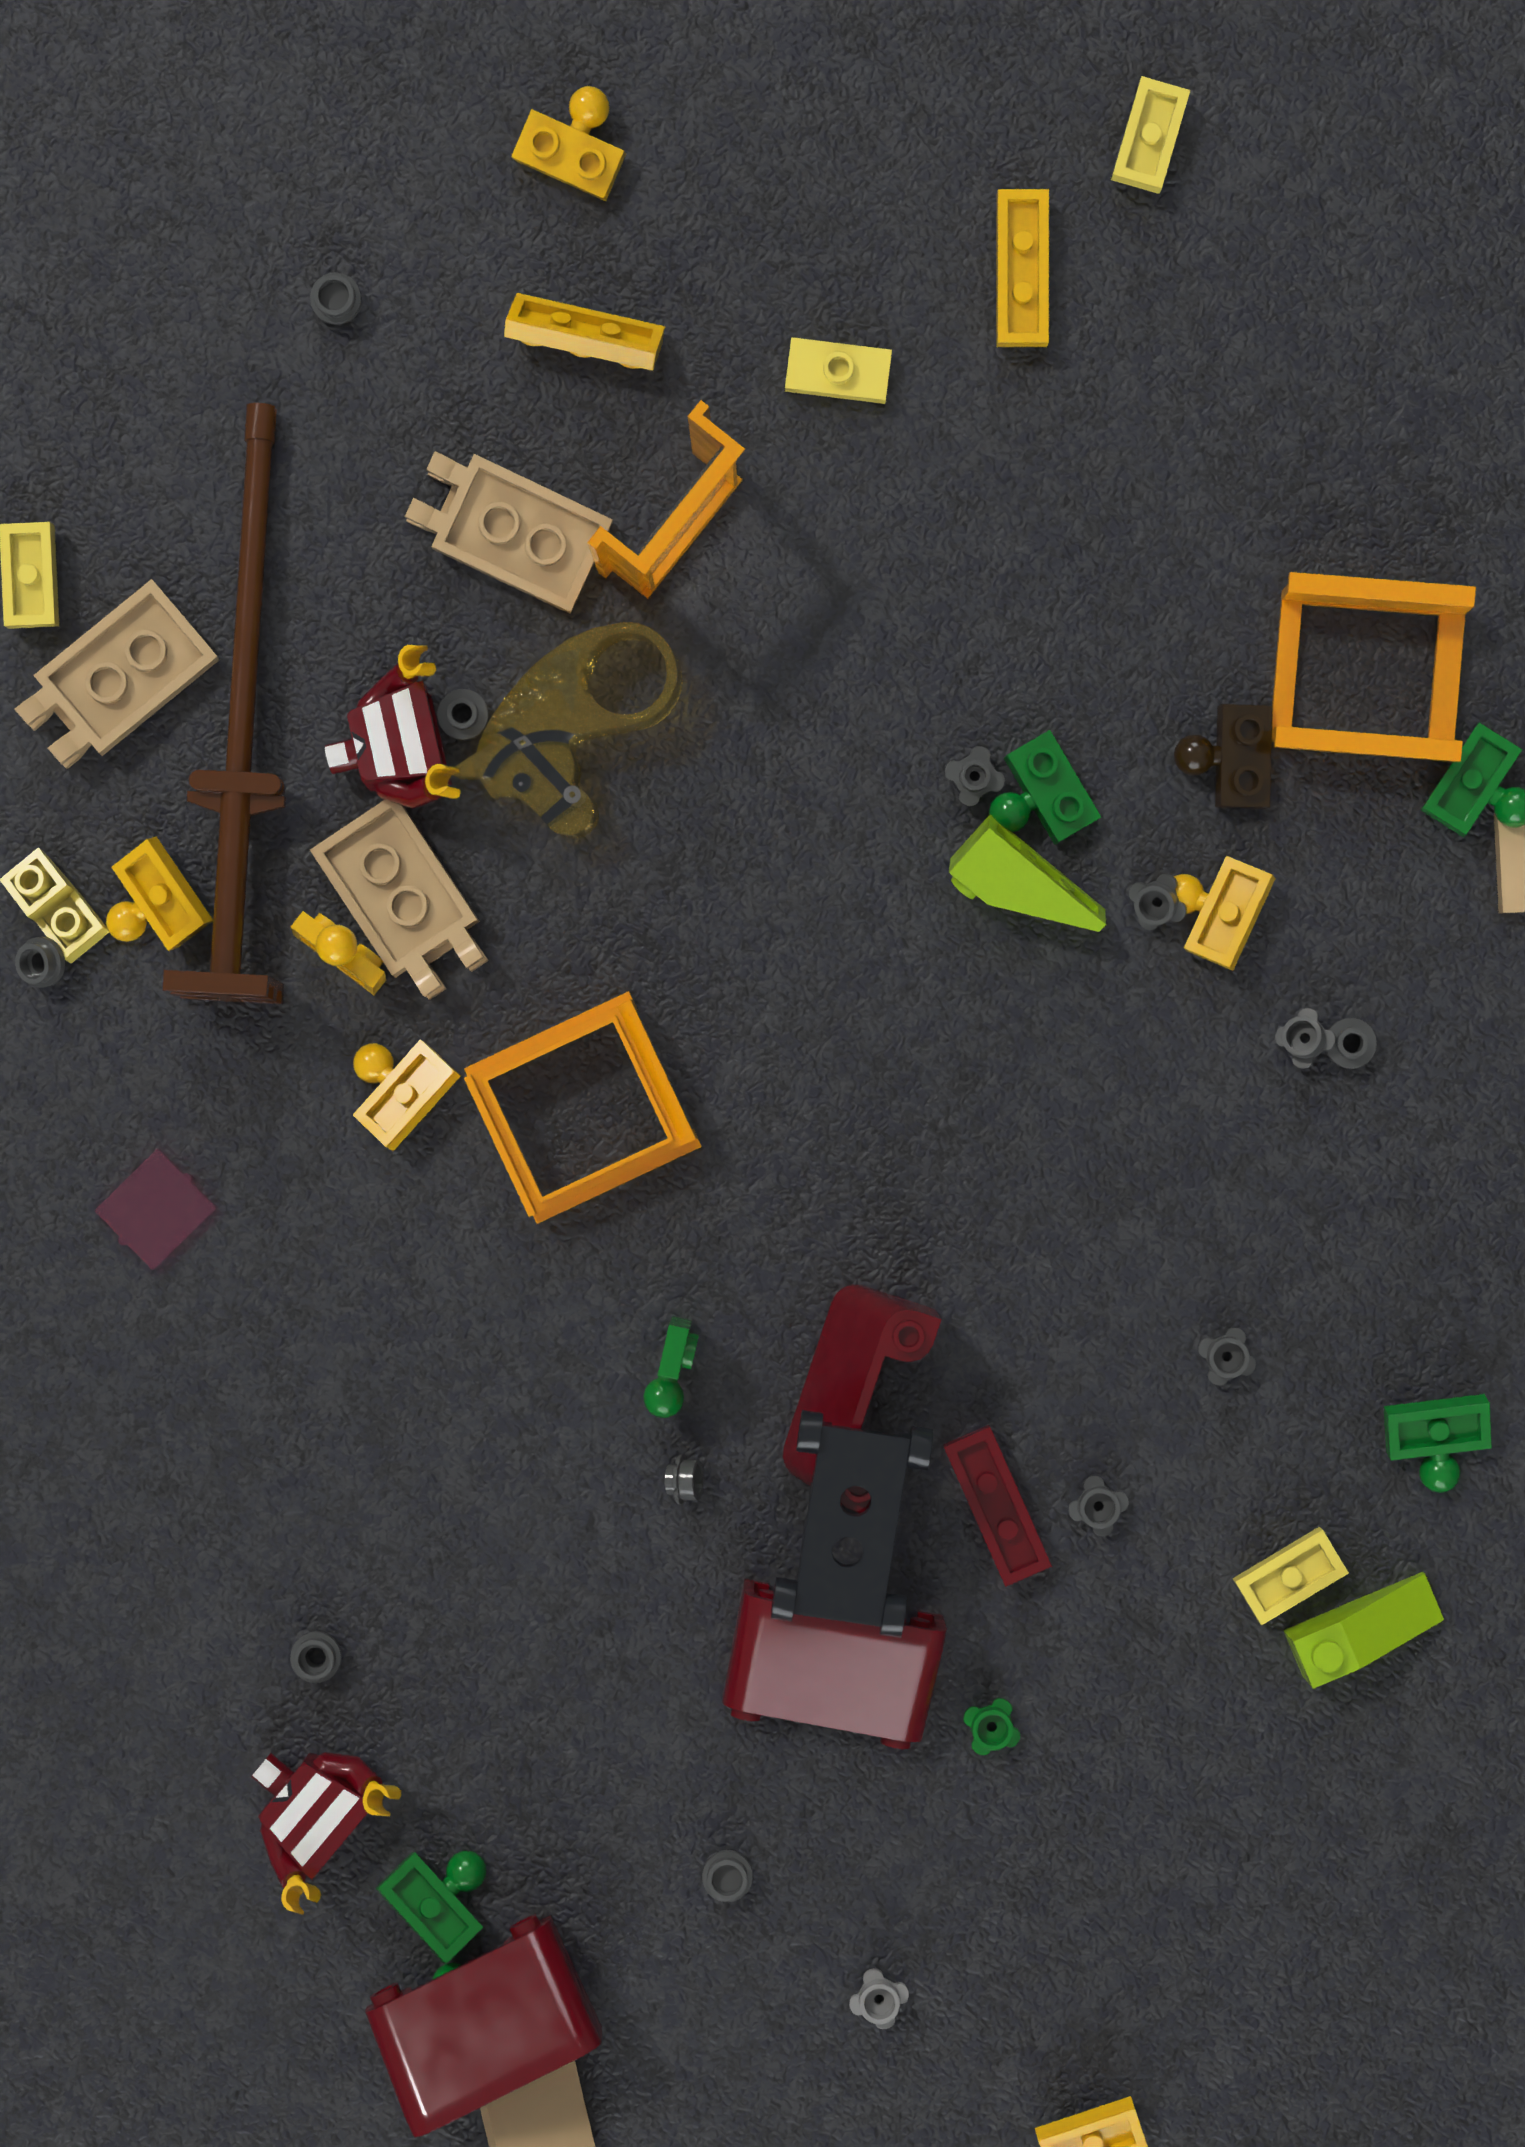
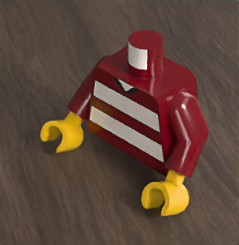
(397, 737)
(314, 1814)

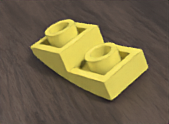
(54, 904)

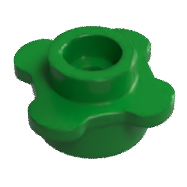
(1002, 1736)

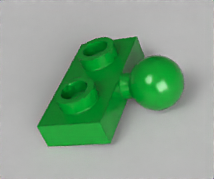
(1475, 782)
(1048, 789)
(664, 1394)
(1435, 1431)
(431, 1904)

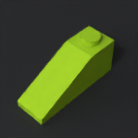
(1018, 879)
(1363, 1630)

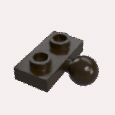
(1239, 756)

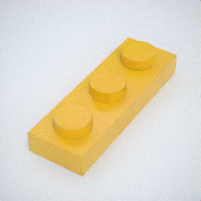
(1022, 268)
(584, 332)

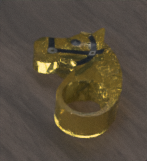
(536, 728)

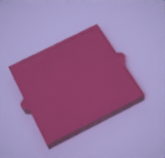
(155, 1209)

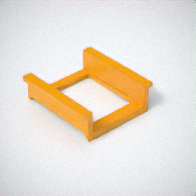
(1384, 595)
(680, 1136)

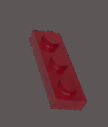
(997, 1505)

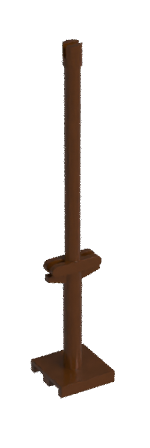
(237, 790)

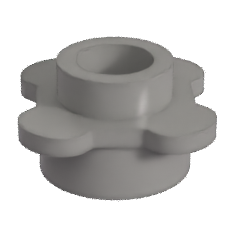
(882, 2013)

